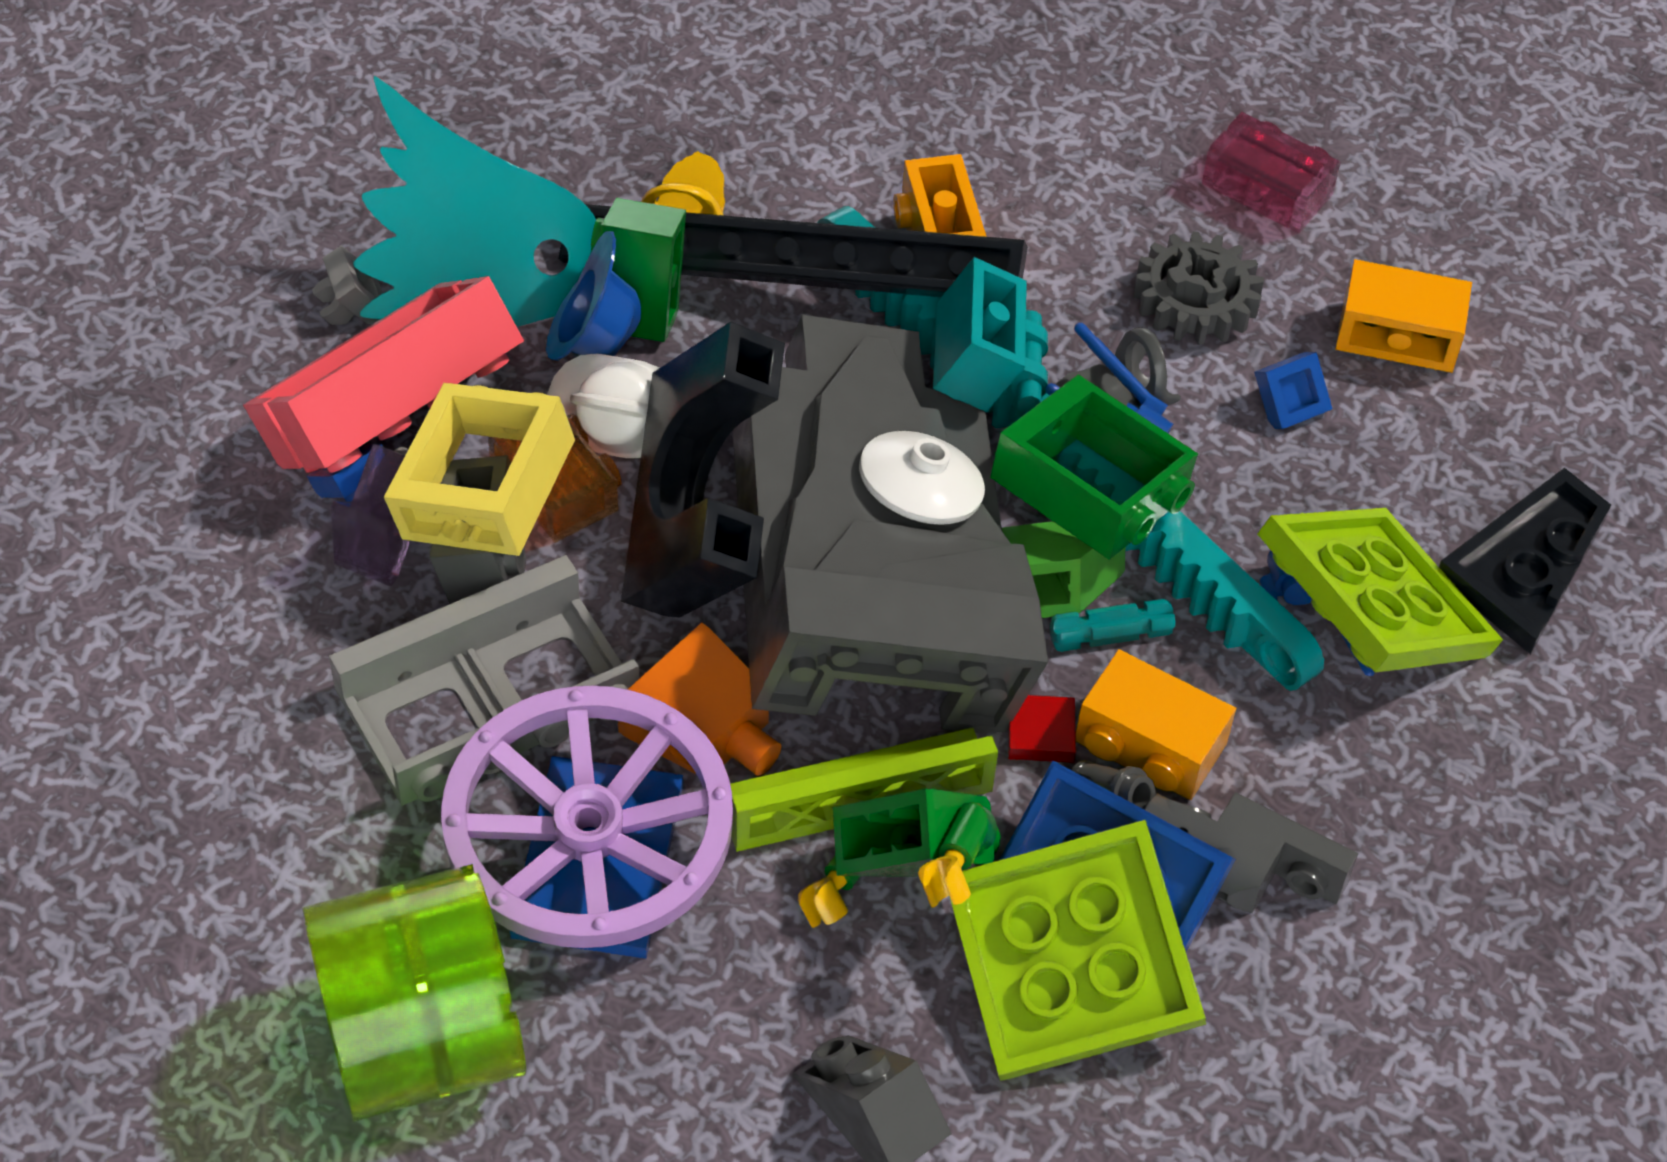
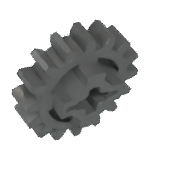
(1198, 287)

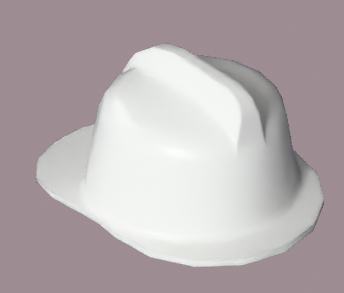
(608, 400)

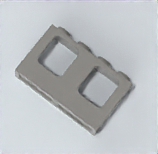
(466, 652)

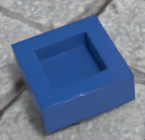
(1293, 390)
(342, 482)

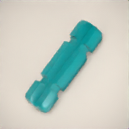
(1112, 625)

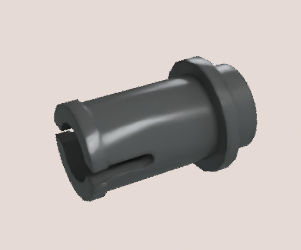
(1127, 782)

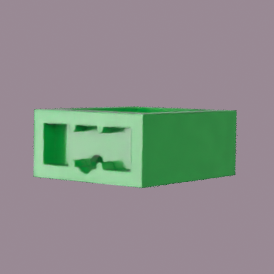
(1116, 433)

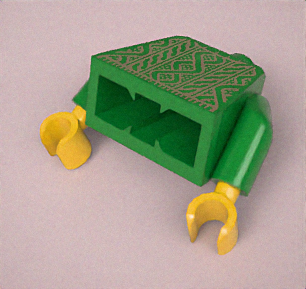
(905, 835)

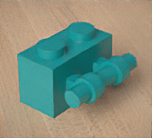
(989, 340)

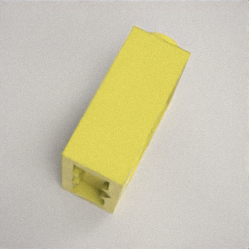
(493, 519)

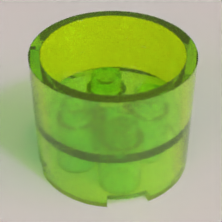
(415, 991)

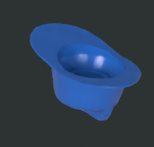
(597, 311)

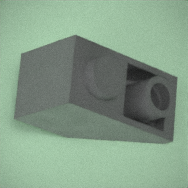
(874, 1099)

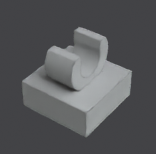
(346, 288)

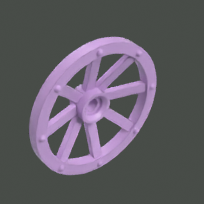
(589, 806)

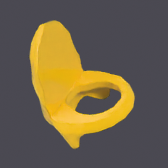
(691, 185)

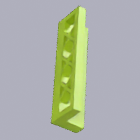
(802, 798)

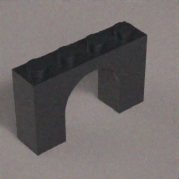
(686, 546)

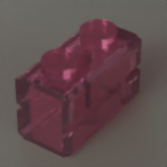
(1270, 172)

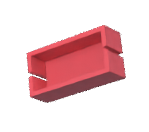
(384, 375)

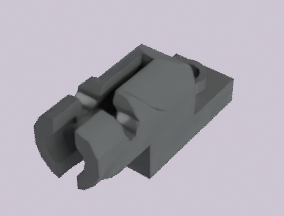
(1263, 846)

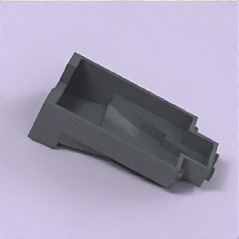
(854, 584)

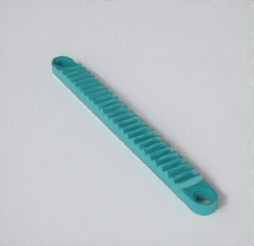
(1175, 543)

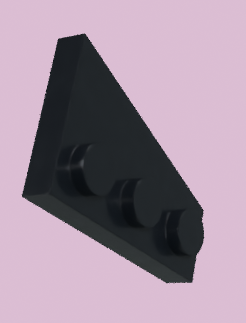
(1529, 556)

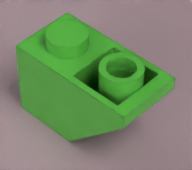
(1063, 567)

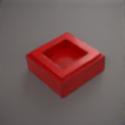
(1043, 730)

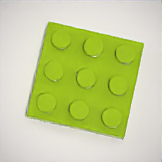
(1378, 588)
(1076, 951)

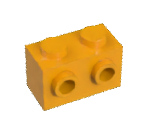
(937, 197)
(1404, 308)
(1154, 724)

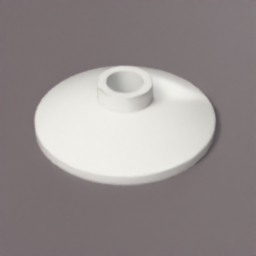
(921, 477)

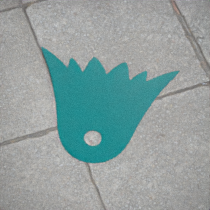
(467, 220)

